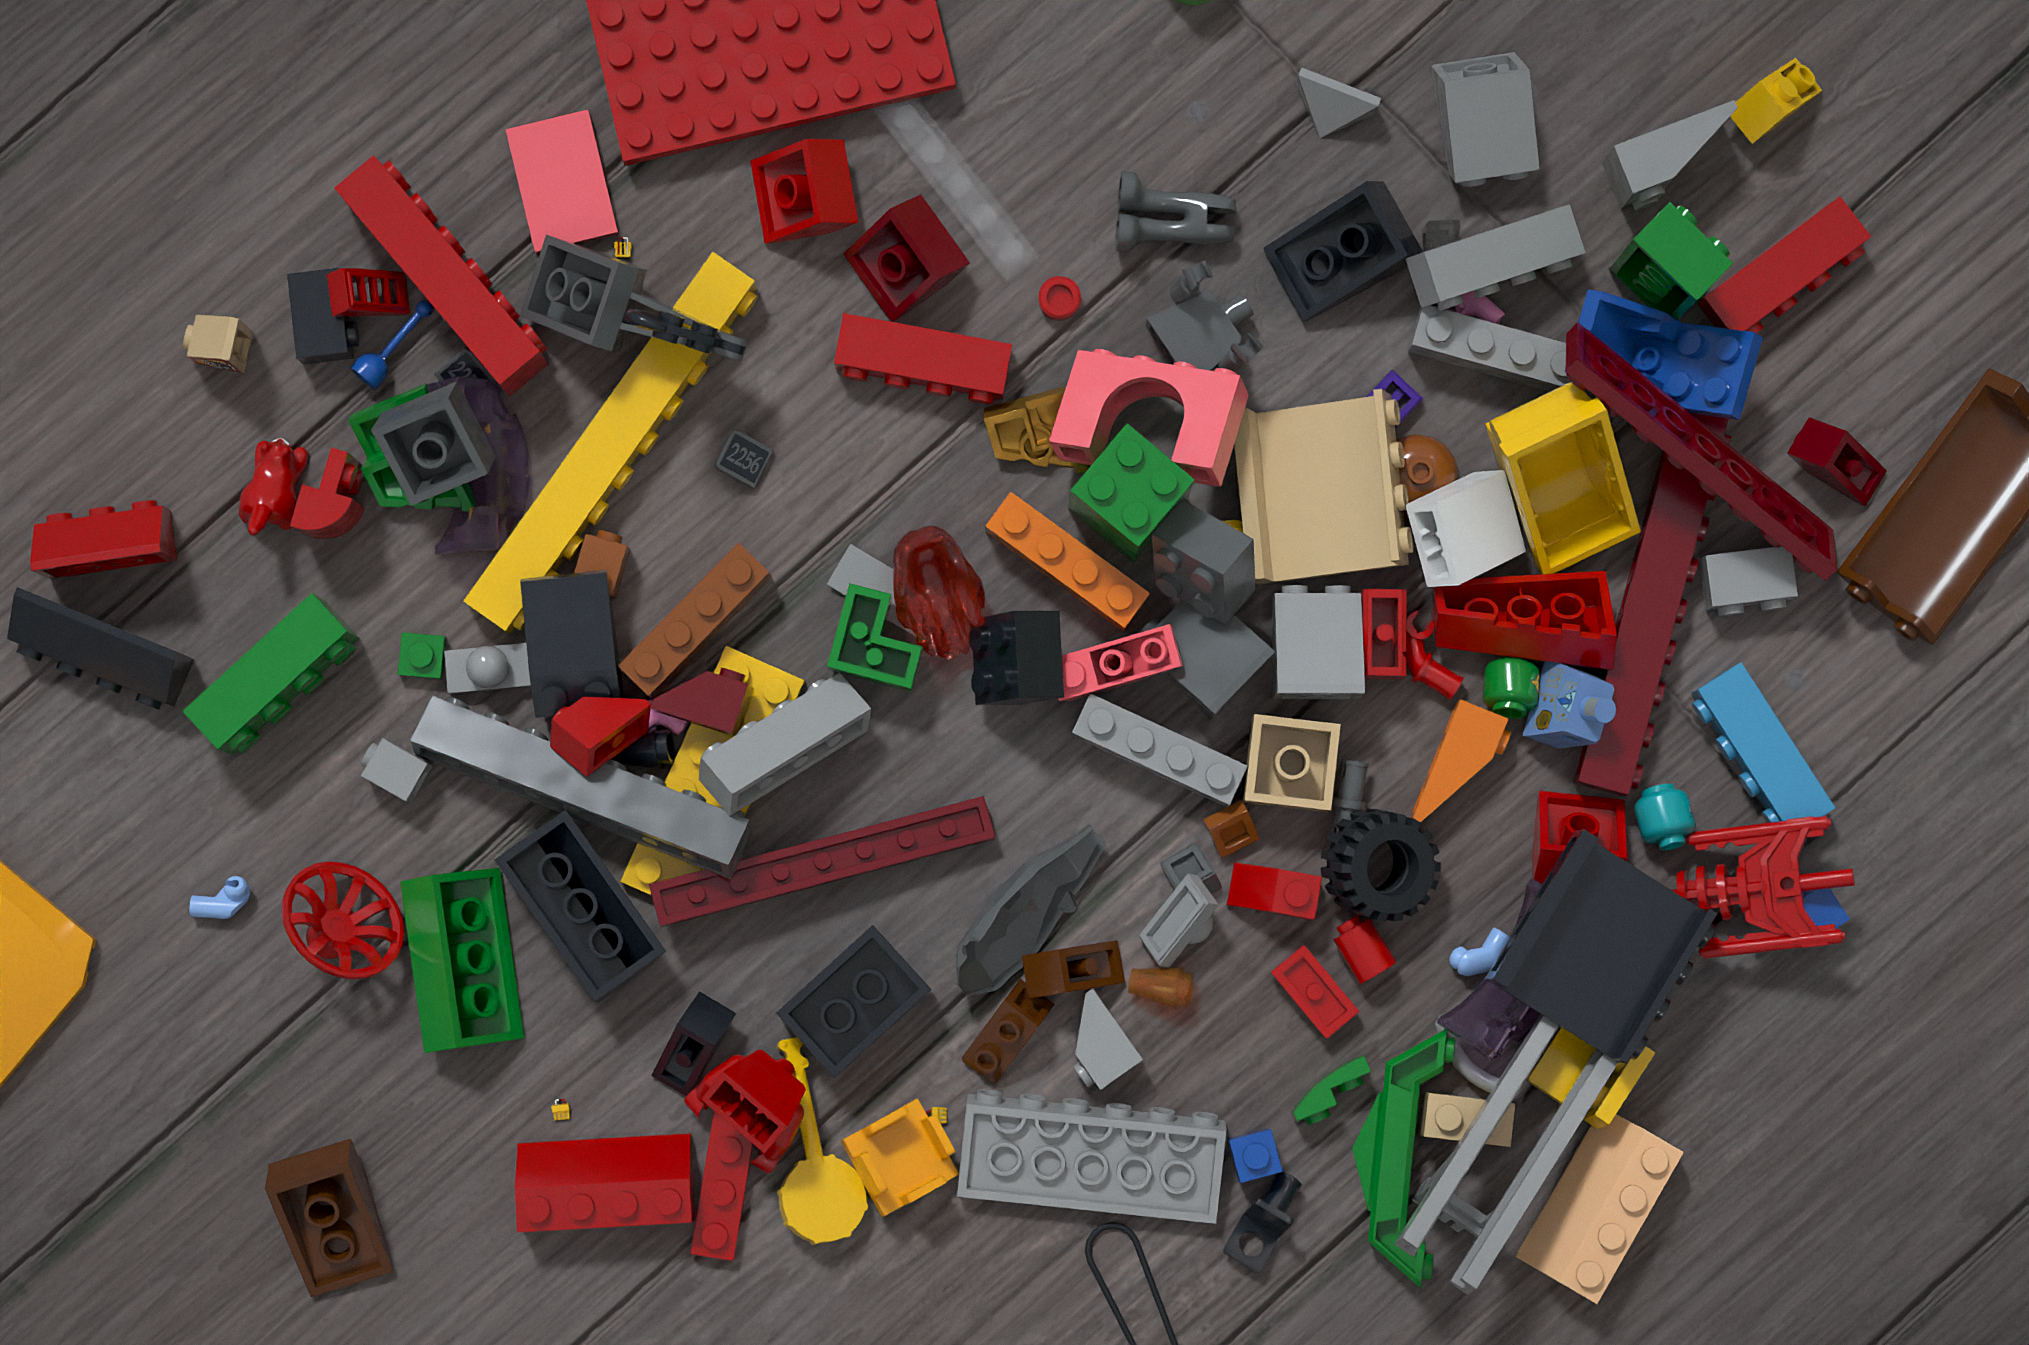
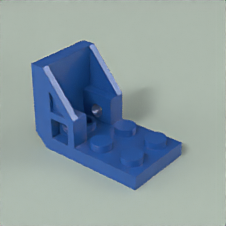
(1692, 363)

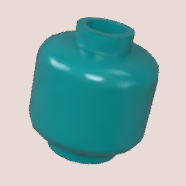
(1664, 816)

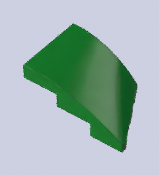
(378, 471)

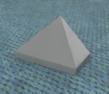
(1333, 103)

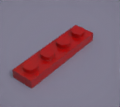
(722, 1192)

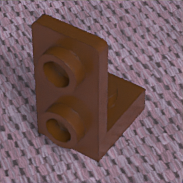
(1006, 1033)

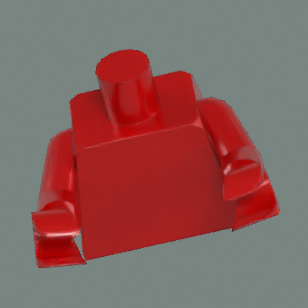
(757, 1099)

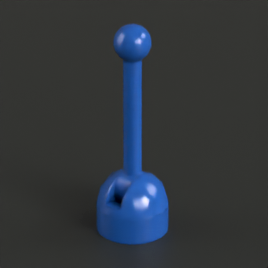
(372, 366)

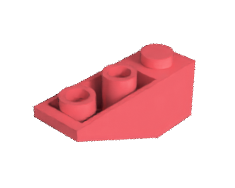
(1119, 662)

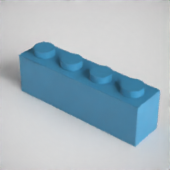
(1760, 747)

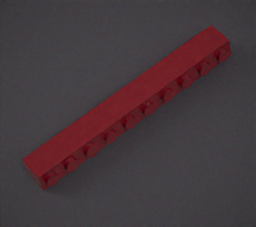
(1647, 620)

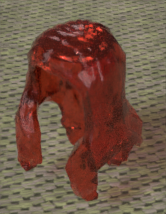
(936, 592)

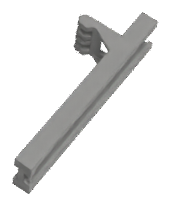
(1491, 1232)

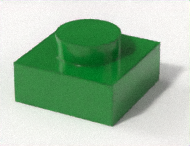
(422, 656)

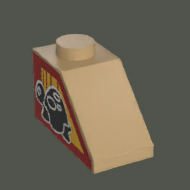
(218, 342)

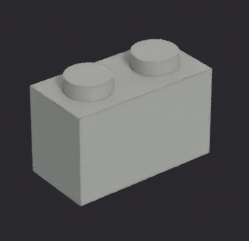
(1748, 578)

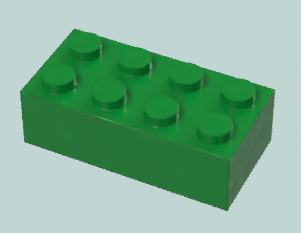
(1671, 262)
(272, 675)

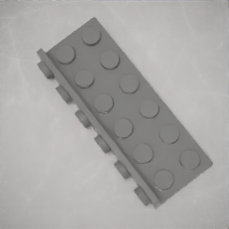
(1092, 1156)

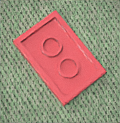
(562, 180)

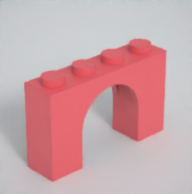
(1107, 383)

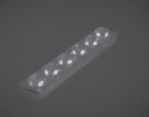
(958, 187)

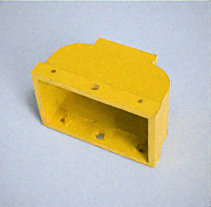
(1564, 476)

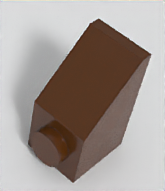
(1073, 969)

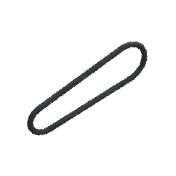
(1112, 1225)

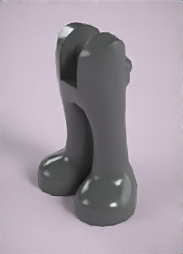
(1192, 205)

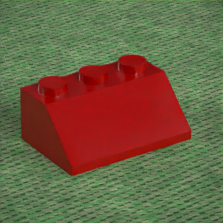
(103, 540)

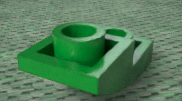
(1319, 1097)

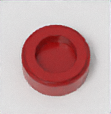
(1059, 298)

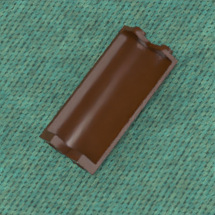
(1949, 514)

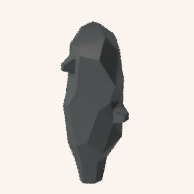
(1006, 932)

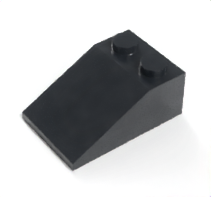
(1343, 249)
(570, 640)

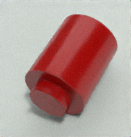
(1363, 948)

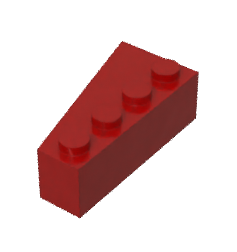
(1529, 617)

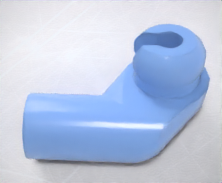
(225, 903)
(1479, 959)

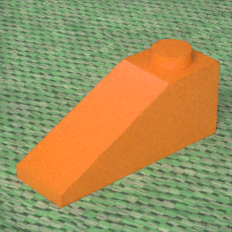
(1464, 749)

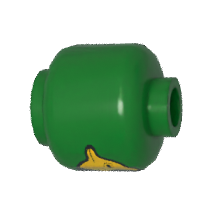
(1511, 686)

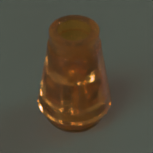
(1162, 985)

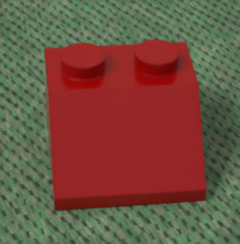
(804, 190)
(1563, 814)

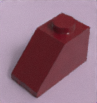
(1837, 460)
(709, 701)

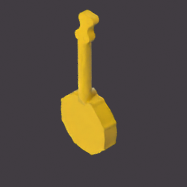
(823, 1194)

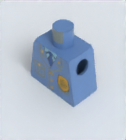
(1569, 707)

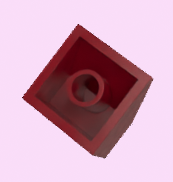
(906, 257)

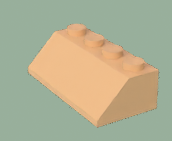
(1599, 1206)

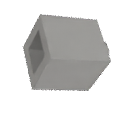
(395, 769)

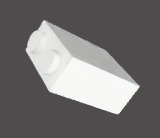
(1465, 528)

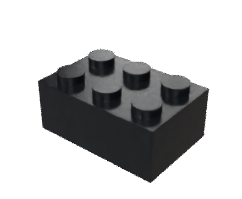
(853, 1001)

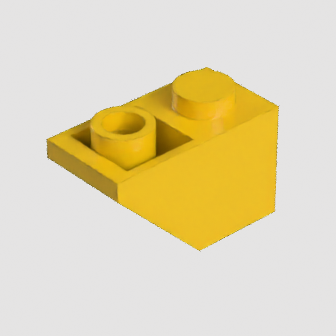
(1774, 99)

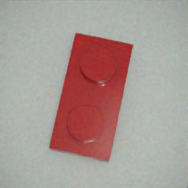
(1314, 991)

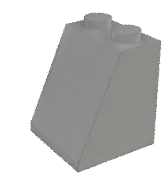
(1486, 118)
(1317, 644)

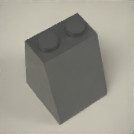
(1213, 655)

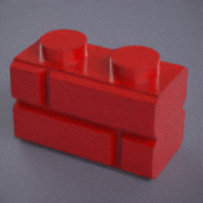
(1384, 633)

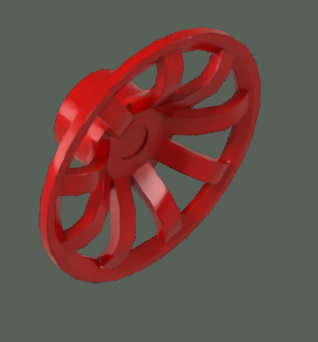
(335, 927)

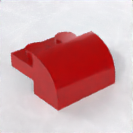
(330, 509)

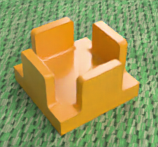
(901, 1156)

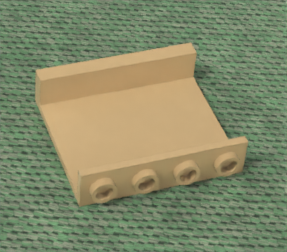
(1323, 488)

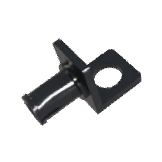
(1266, 1220)

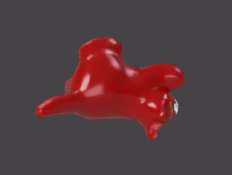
(271, 491)

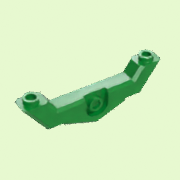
(1387, 1149)

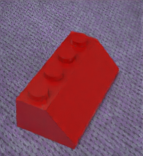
(604, 1183)

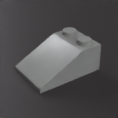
(1649, 163)

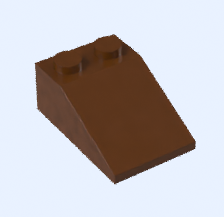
(328, 1217)

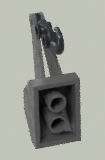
(595, 302)

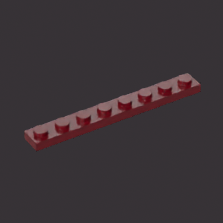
(823, 861)

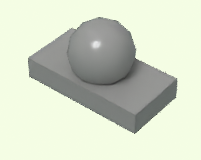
(487, 668)
(1180, 921)

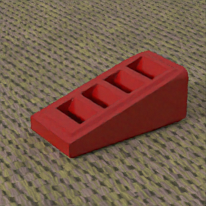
(343, 297)

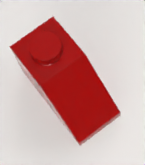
(597, 730)
(1274, 891)

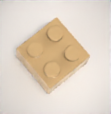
(1291, 763)

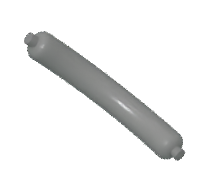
(1468, 1068)

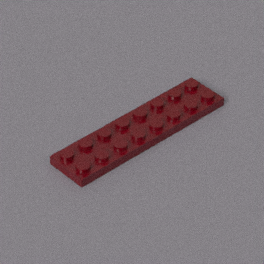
(1702, 452)

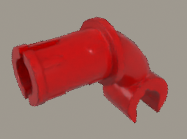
(1423, 666)

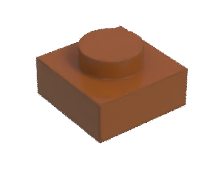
(1231, 829)

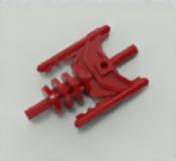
(1765, 886)

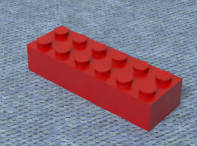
(435, 266)

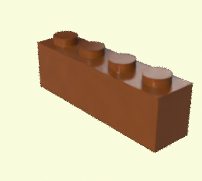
(695, 621)

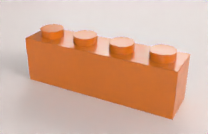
(1066, 561)

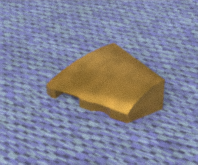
(1024, 428)

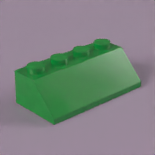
(461, 959)

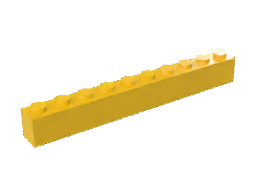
(609, 447)

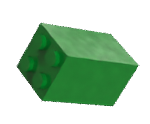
(1129, 492)

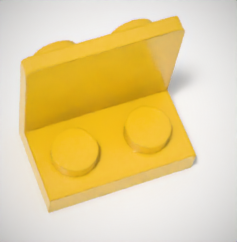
(1565, 1061)

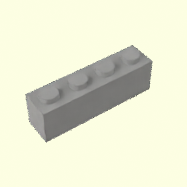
(1496, 256)
(1489, 348)
(783, 743)
(1159, 750)

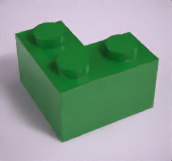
(860, 645)

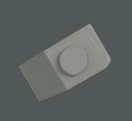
(1102, 1045)

